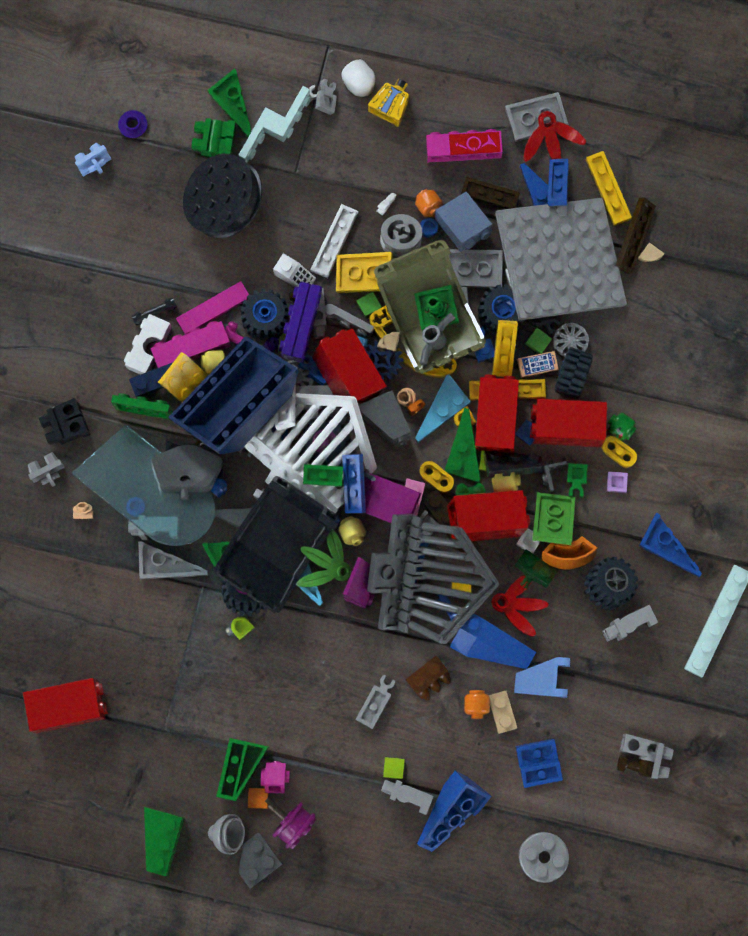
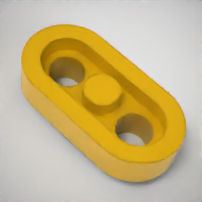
(620, 450)
(436, 477)

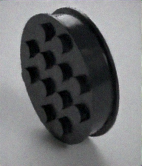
(222, 196)

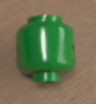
(621, 426)

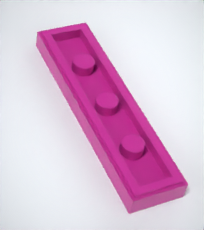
(213, 308)

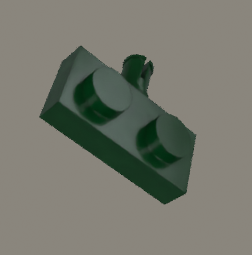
(534, 570)

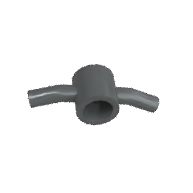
(439, 340)

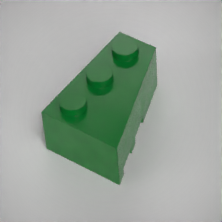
(238, 768)
(161, 839)

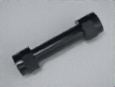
(168, 305)

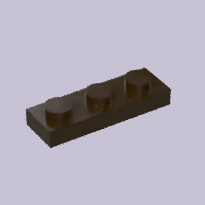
(490, 193)

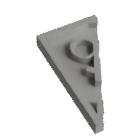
(159, 564)

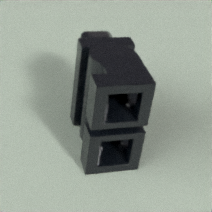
(66, 422)

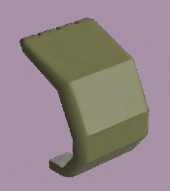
(422, 271)

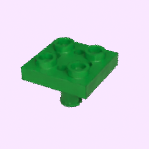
(435, 301)

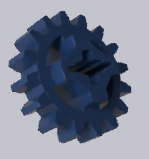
(392, 368)

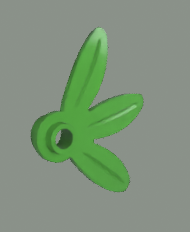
(332, 564)

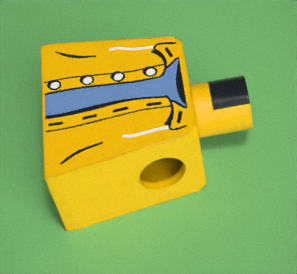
(390, 102)

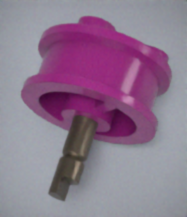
(293, 825)

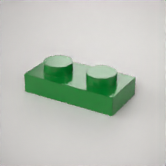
(323, 475)

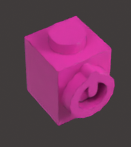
(275, 777)

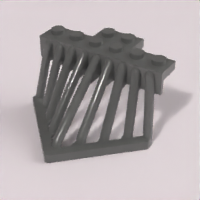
(396, 574)

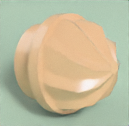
(406, 397)

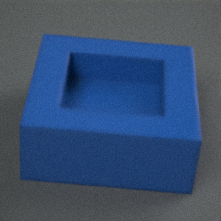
(524, 432)

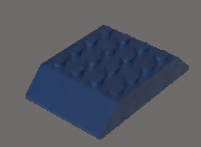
(237, 397)

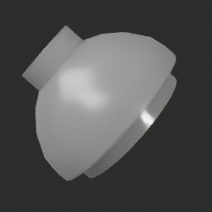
(227, 834)

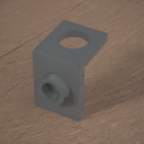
(546, 477)

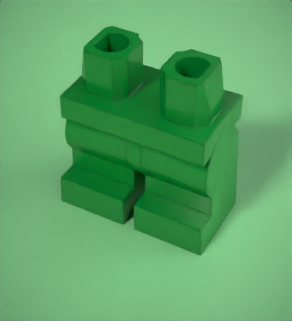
(217, 137)

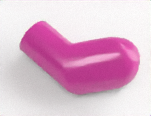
(232, 333)

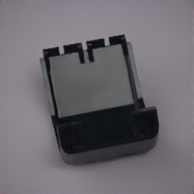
(266, 548)

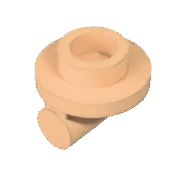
(82, 511)

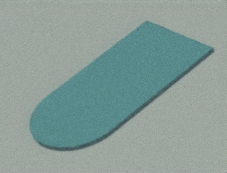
(125, 480)

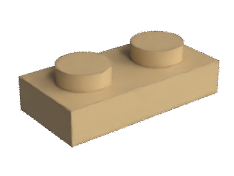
(502, 712)

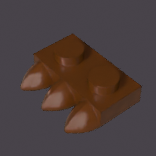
(428, 677)

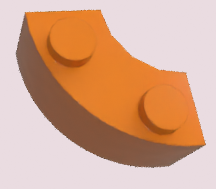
(569, 556)

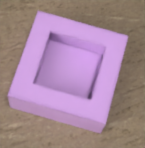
(617, 482)

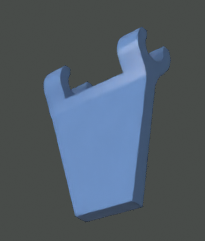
(542, 679)

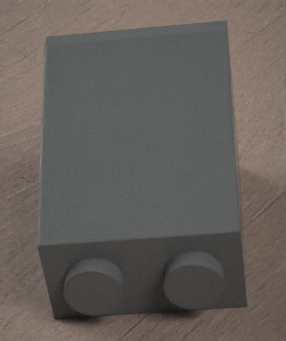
(386, 419)

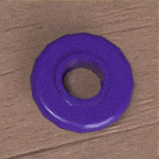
(136, 131)

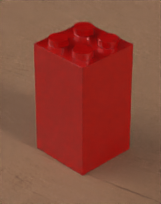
(348, 367)
(497, 414)
(568, 422)
(490, 515)
(65, 705)

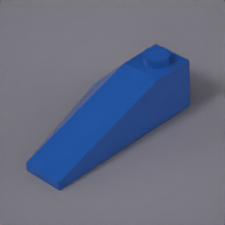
(487, 642)
(456, 802)

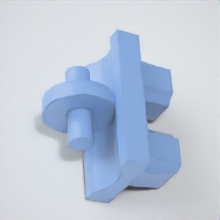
(93, 160)

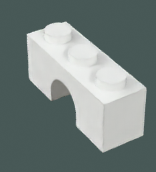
(152, 330)

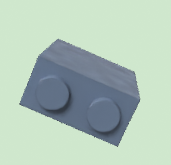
(463, 222)

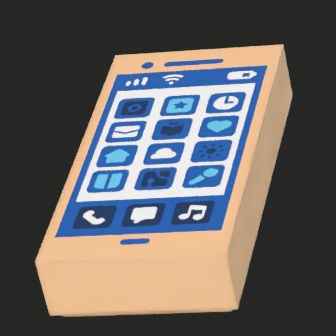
(537, 364)

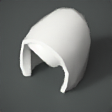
(359, 78)

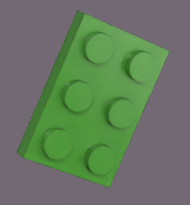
(554, 518)

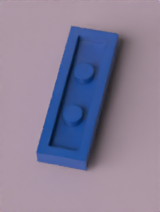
(558, 182)
(354, 483)

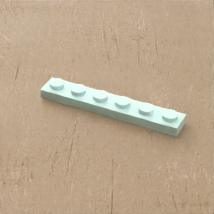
(717, 621)

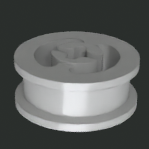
(401, 226)

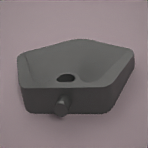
(186, 470)

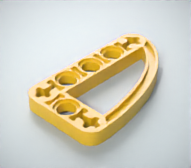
(378, 329)

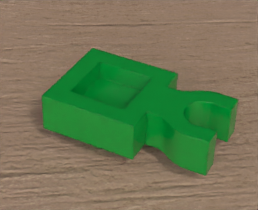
(576, 476)

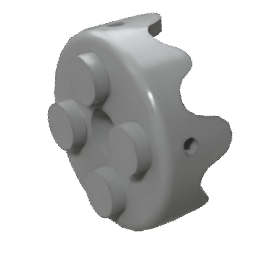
(533, 847)

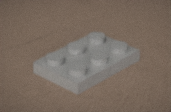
(524, 115)
(477, 267)

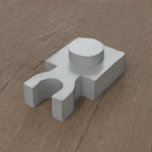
(325, 99)

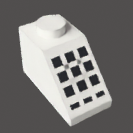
(292, 271)

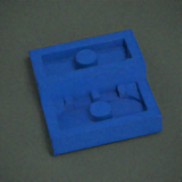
(539, 763)

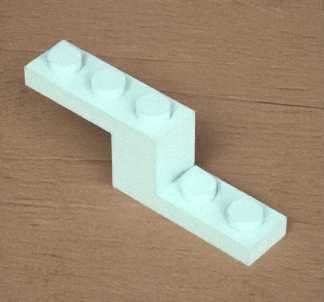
(275, 125)

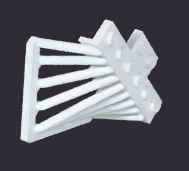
(290, 466)

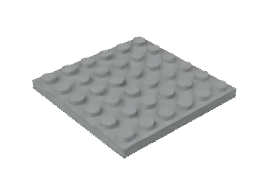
(560, 258)

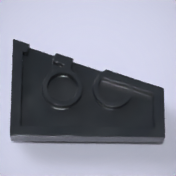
(506, 463)

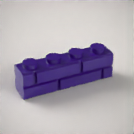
(301, 322)

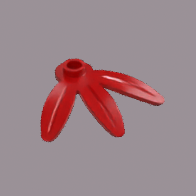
(549, 131)
(511, 604)

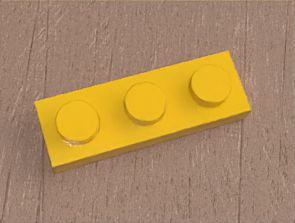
(504, 348)

